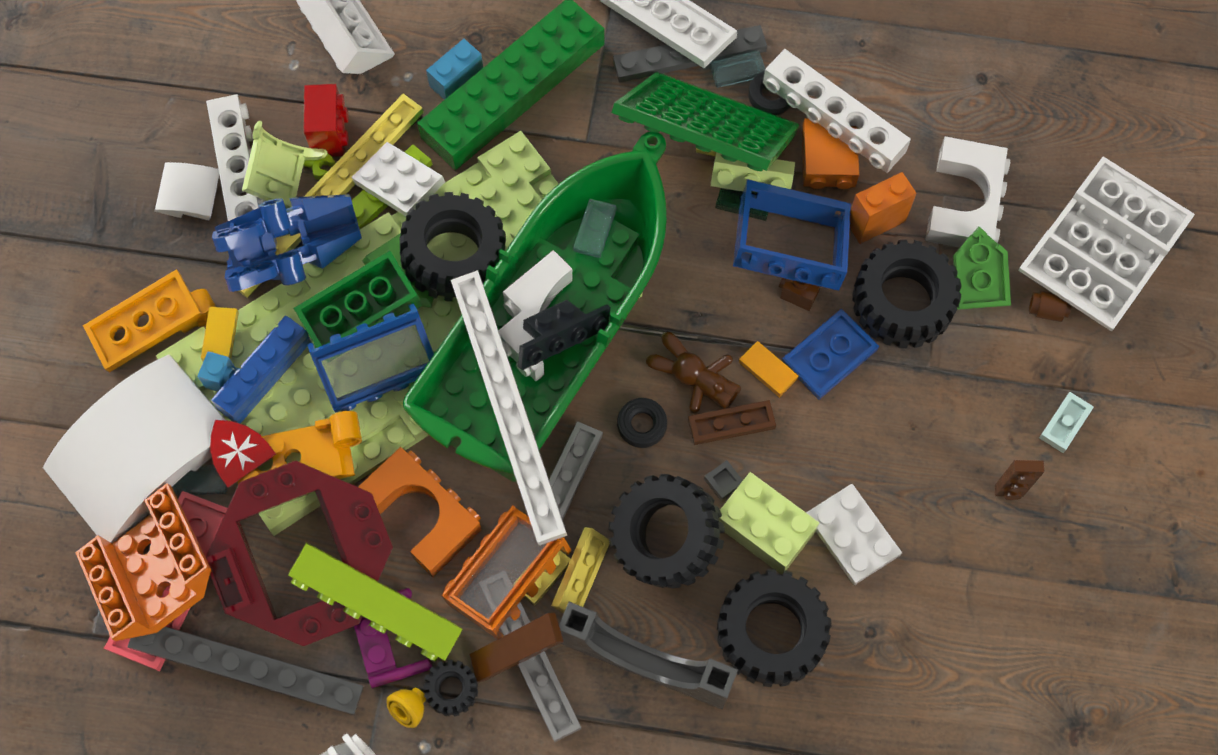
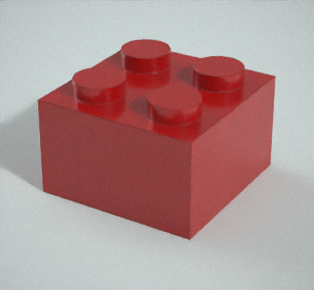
(325, 118)

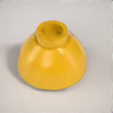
(407, 706)

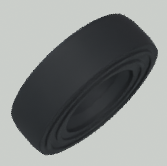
(760, 102)
(642, 439)

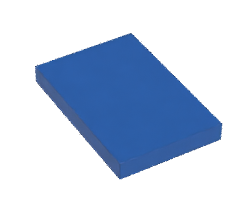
(830, 353)

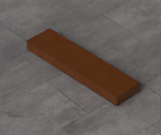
(516, 647)

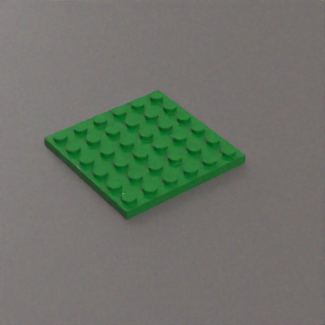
(707, 120)

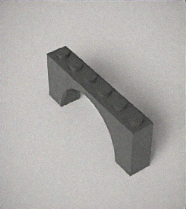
(701, 680)

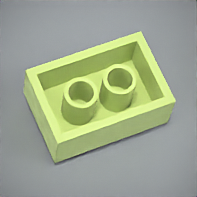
(767, 523)

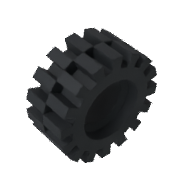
(458, 704)

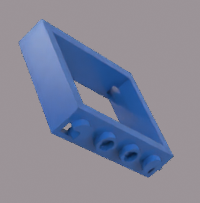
(799, 206)

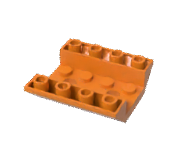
(132, 584)

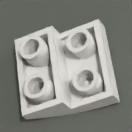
(187, 190)

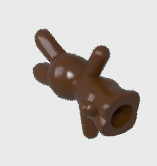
(692, 371)

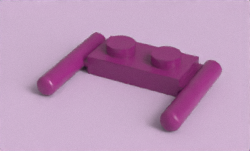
(379, 655)

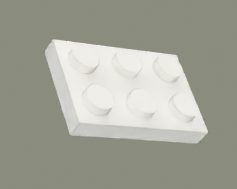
(397, 179)
(854, 534)

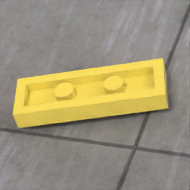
(581, 569)

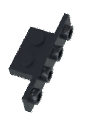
(559, 330)

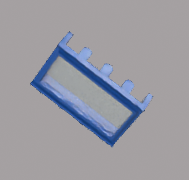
(373, 360)

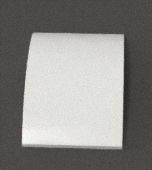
(1106, 243)
(132, 445)

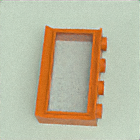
(502, 572)

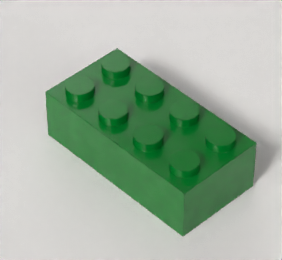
(357, 300)

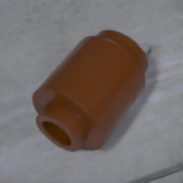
(1049, 306)

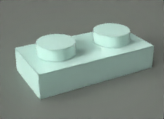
(1066, 422)

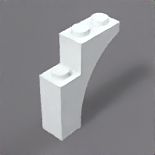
(528, 297)

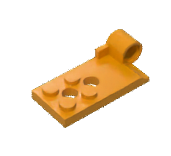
(169, 310)
(321, 446)

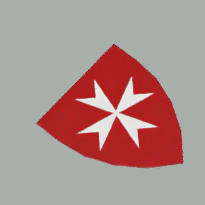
(237, 450)

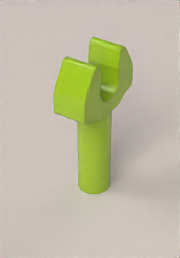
(316, 166)

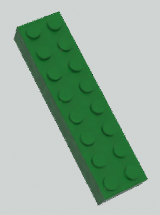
(511, 83)

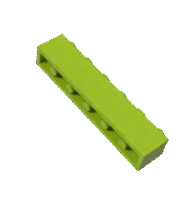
(374, 601)

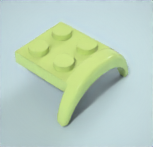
(276, 166)

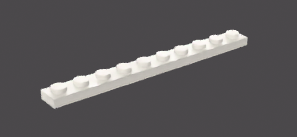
(509, 409)

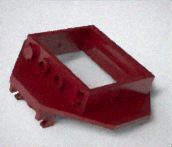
(354, 527)

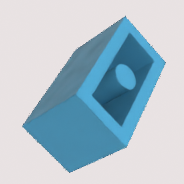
(454, 69)

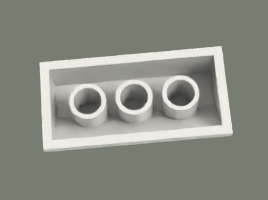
(347, 33)

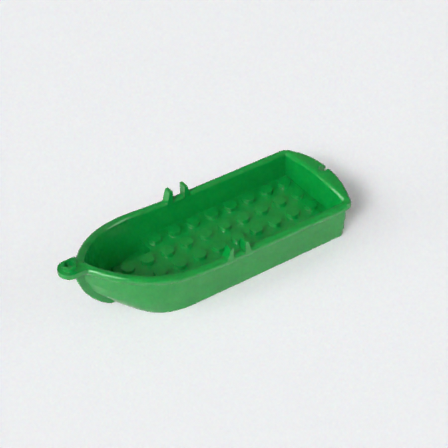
(450, 393)

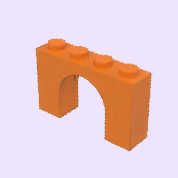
(455, 525)

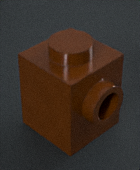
(799, 293)

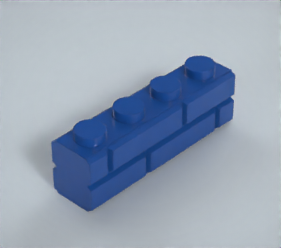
(261, 370)

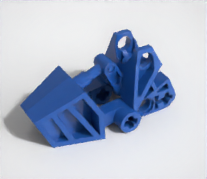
(326, 230)

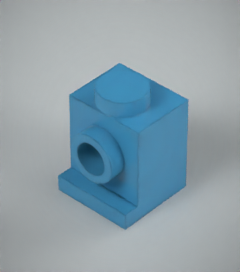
(216, 371)

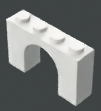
(984, 166)

